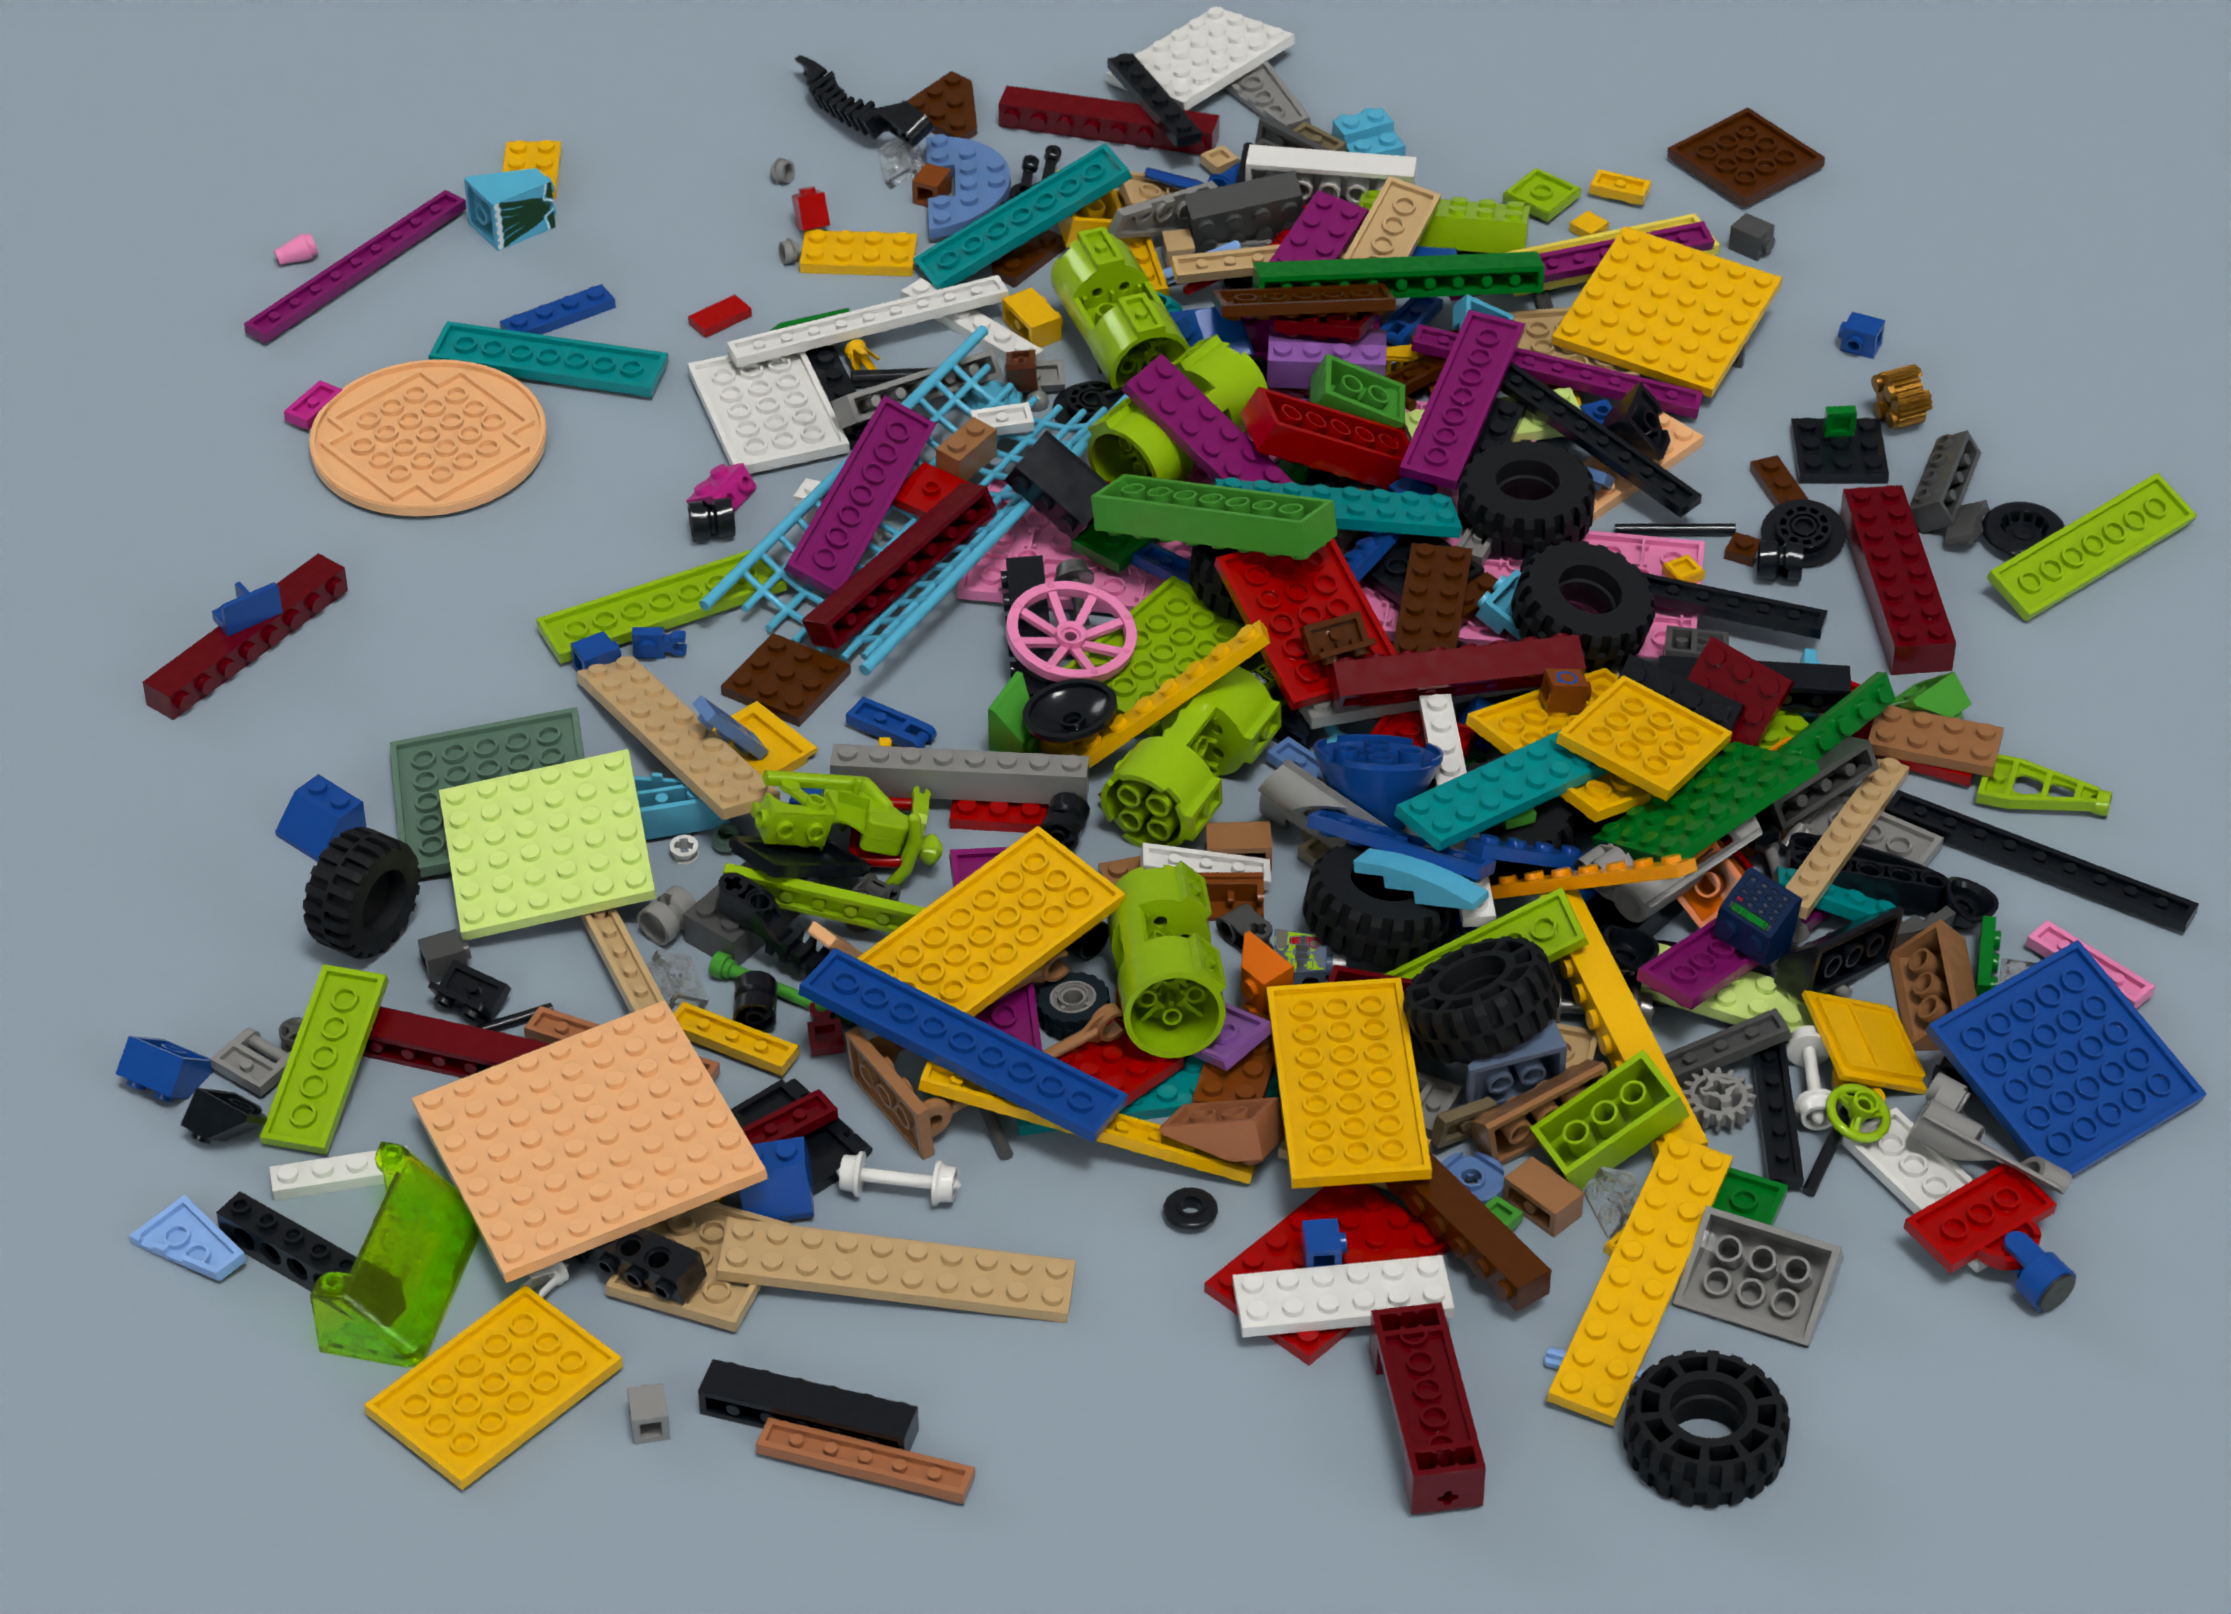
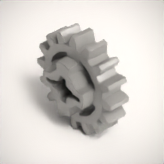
(1719, 1098)

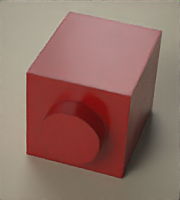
(810, 208)

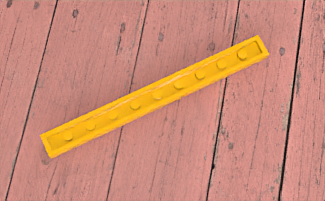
(1122, 1132)

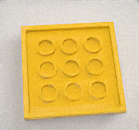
(1644, 738)

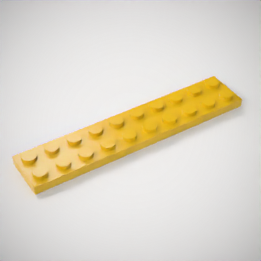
(1639, 1280)

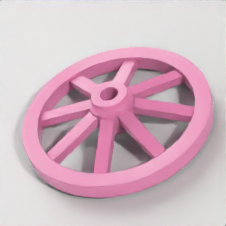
(1070, 637)

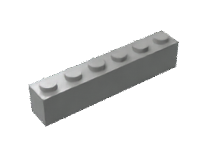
(862, 404)

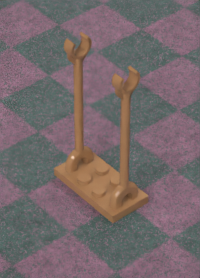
(894, 1096)

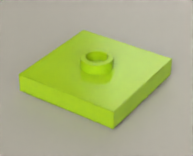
(1543, 193)

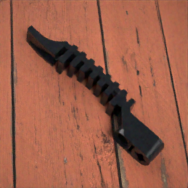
(898, 119)
(758, 912)

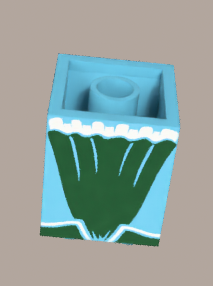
(510, 205)

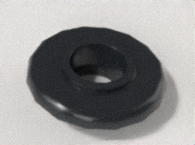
(1190, 1198)

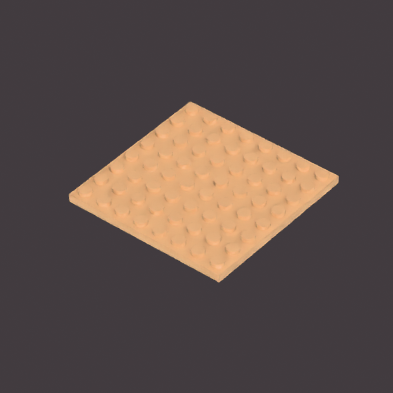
(587, 1140)

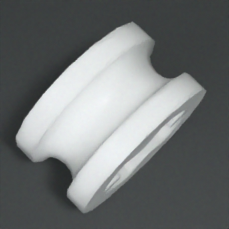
(681, 842)

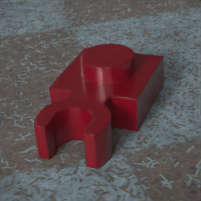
(824, 1032)

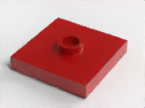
(925, 489)

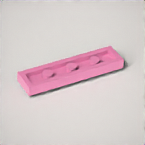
(2051, 938)

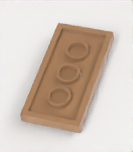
(1936, 740)

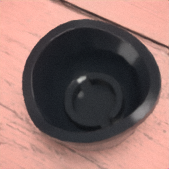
(1968, 901)
(1630, 948)

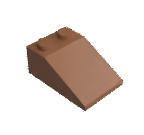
(1229, 1129)

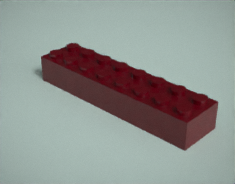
(1897, 580)

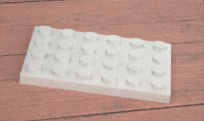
(1209, 54)
(768, 411)

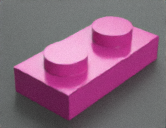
(306, 407)

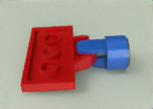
(1997, 1225)

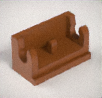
(1232, 889)

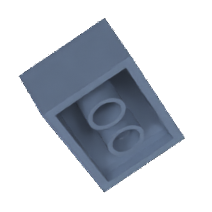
(1518, 1069)

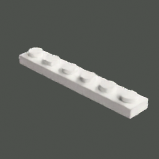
(967, 322)

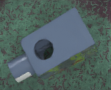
(1306, 955)

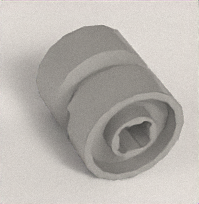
(664, 918)

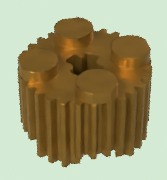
(1901, 397)

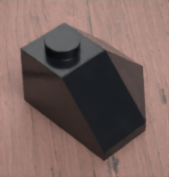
(1638, 422)
(221, 1115)

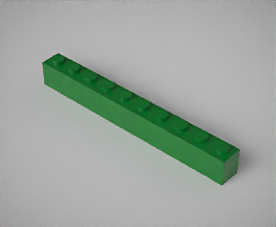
(1414, 274)

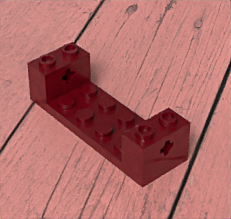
(1429, 1407)

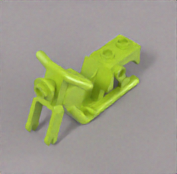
(849, 802)

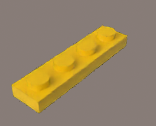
(736, 1039)

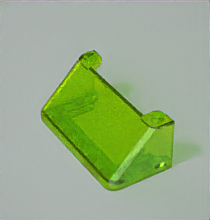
(403, 1272)

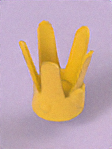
(858, 353)

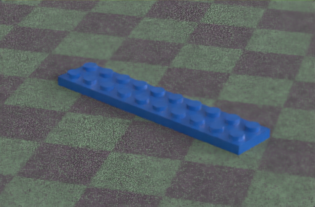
(963, 1044)

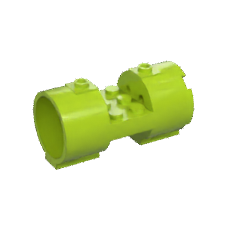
(1114, 306)
(1135, 445)
(1171, 781)
(1166, 961)

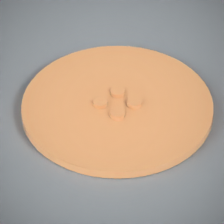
(428, 438)

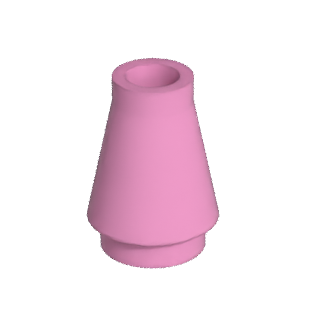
(297, 250)

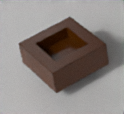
(1742, 549)

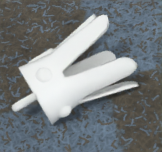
(553, 1275)

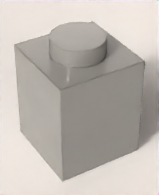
(648, 1413)

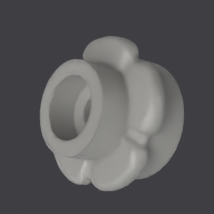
(782, 170)
(789, 251)

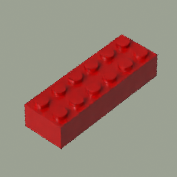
(1324, 438)

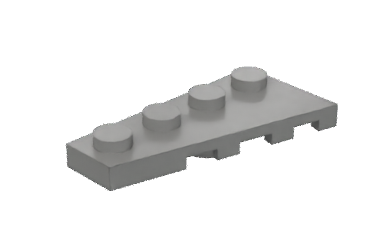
(1268, 96)
(1154, 215)

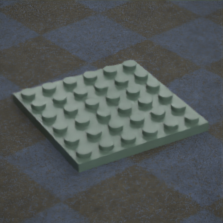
(467, 756)

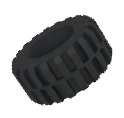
(361, 892)

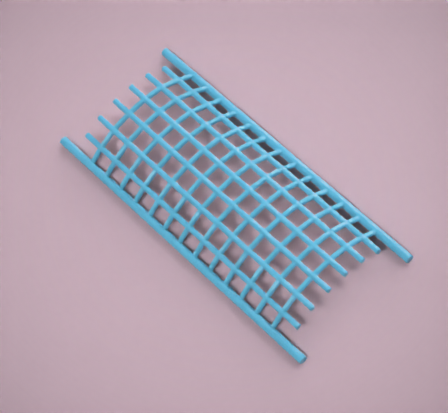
(952, 571)

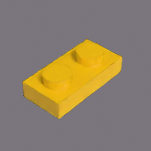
(1620, 187)

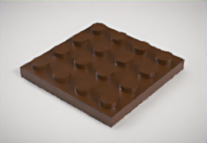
(1746, 157)

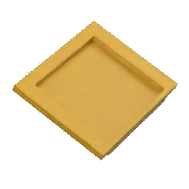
(786, 746)
(1866, 1042)

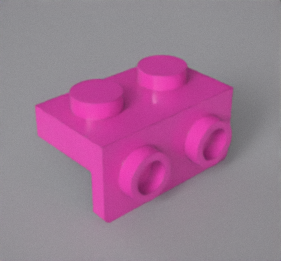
(725, 482)

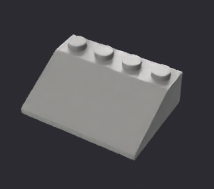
(1759, 1276)

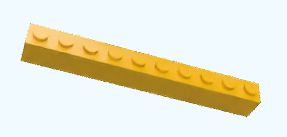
(1615, 1013)

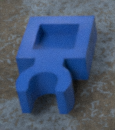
(653, 643)

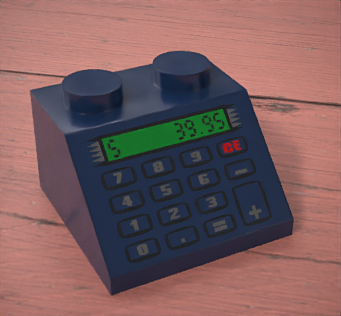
(1758, 917)

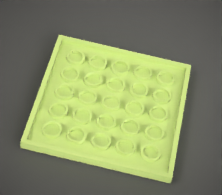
(546, 845)

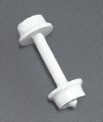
(1808, 1051)
(942, 1183)

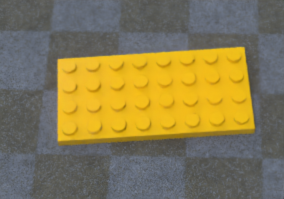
(998, 924)
(1347, 1083)

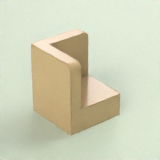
(1176, 243)

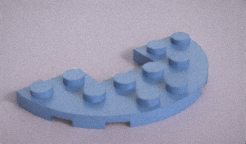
(980, 183)

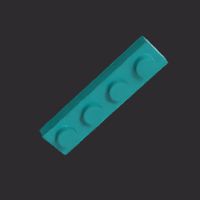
(1839, 901)

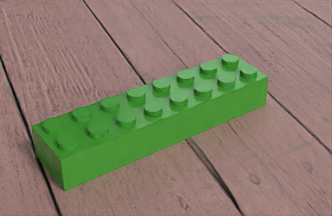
(1214, 516)

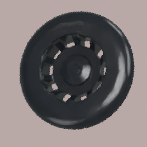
(1077, 397)
(1804, 523)
(2019, 526)

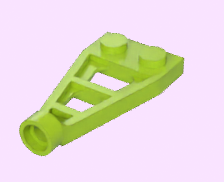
(1999, 789)

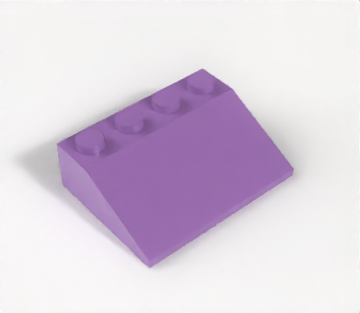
(1296, 358)

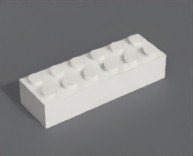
(1332, 172)

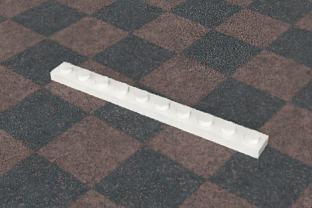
(867, 321)
(1442, 730)

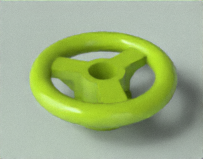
(1862, 1106)

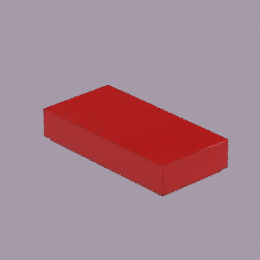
(720, 316)

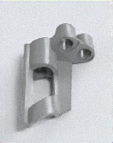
(1294, 794)
(1644, 899)
(1952, 1134)

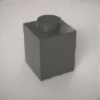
(1751, 237)
(439, 952)

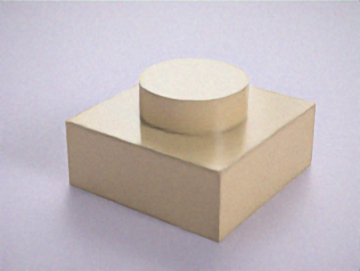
(1218, 159)

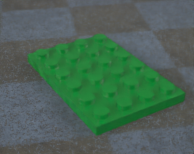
(1710, 804)

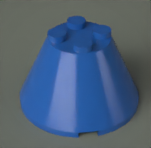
(1378, 771)

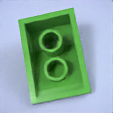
(1358, 391)

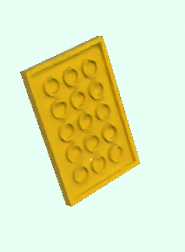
(493, 1386)

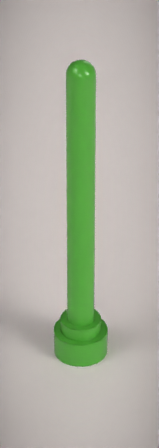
(723, 967)

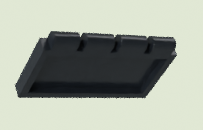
(797, 861)
(824, 1144)

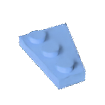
(189, 1239)

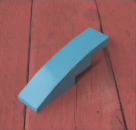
(1429, 881)

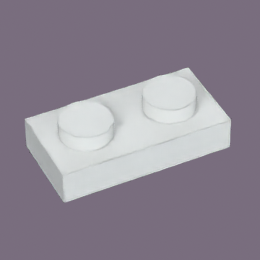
(1007, 418)

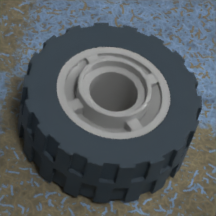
(1070, 1003)

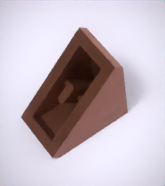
(1022, 369)

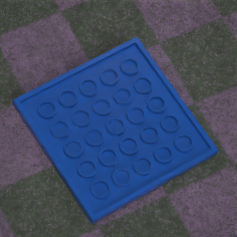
(2065, 1061)

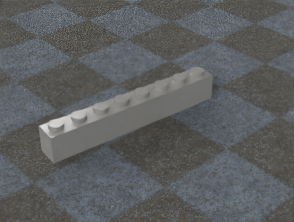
(965, 773)

